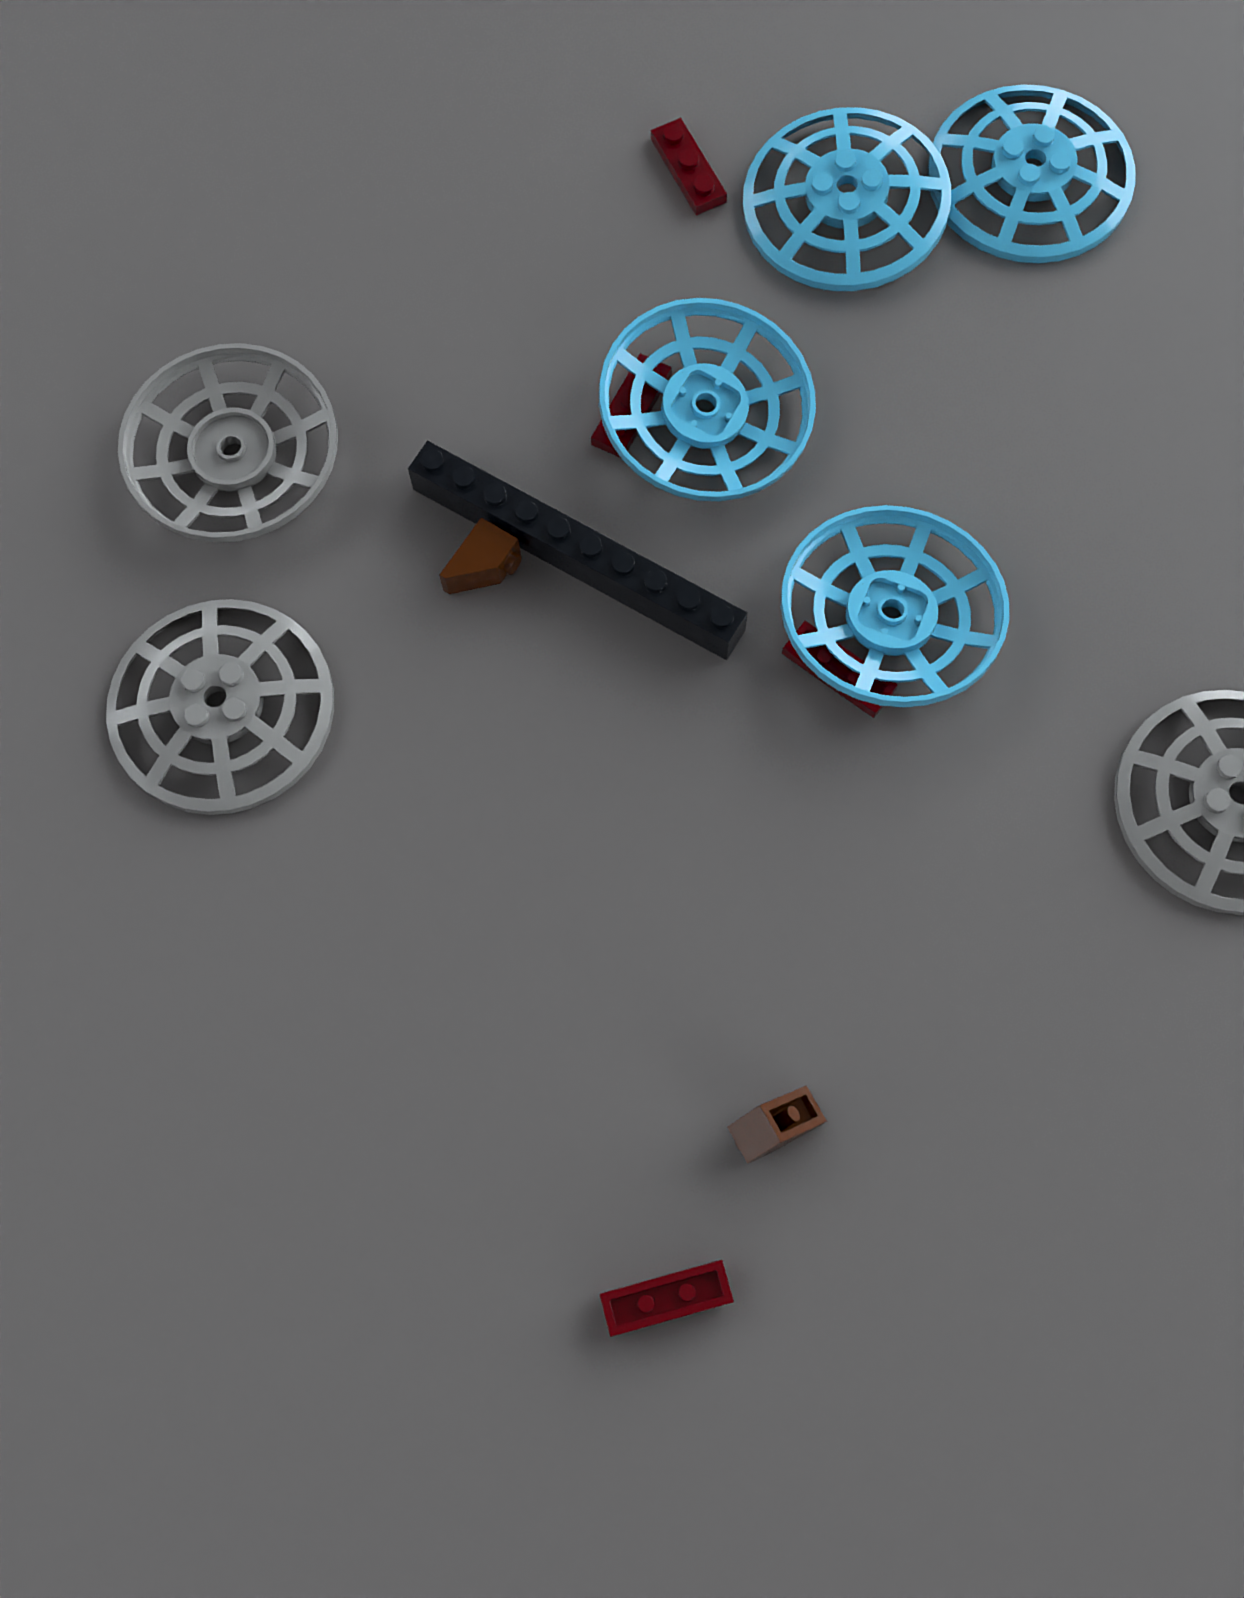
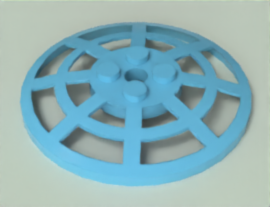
(1034, 182)
(850, 208)
(708, 383)
(897, 590)

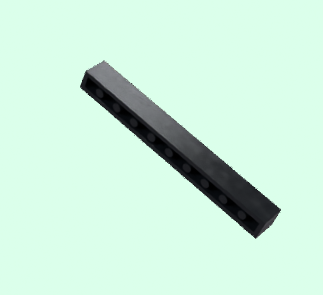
(579, 550)

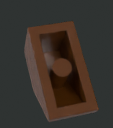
(481, 559)
(776, 1124)

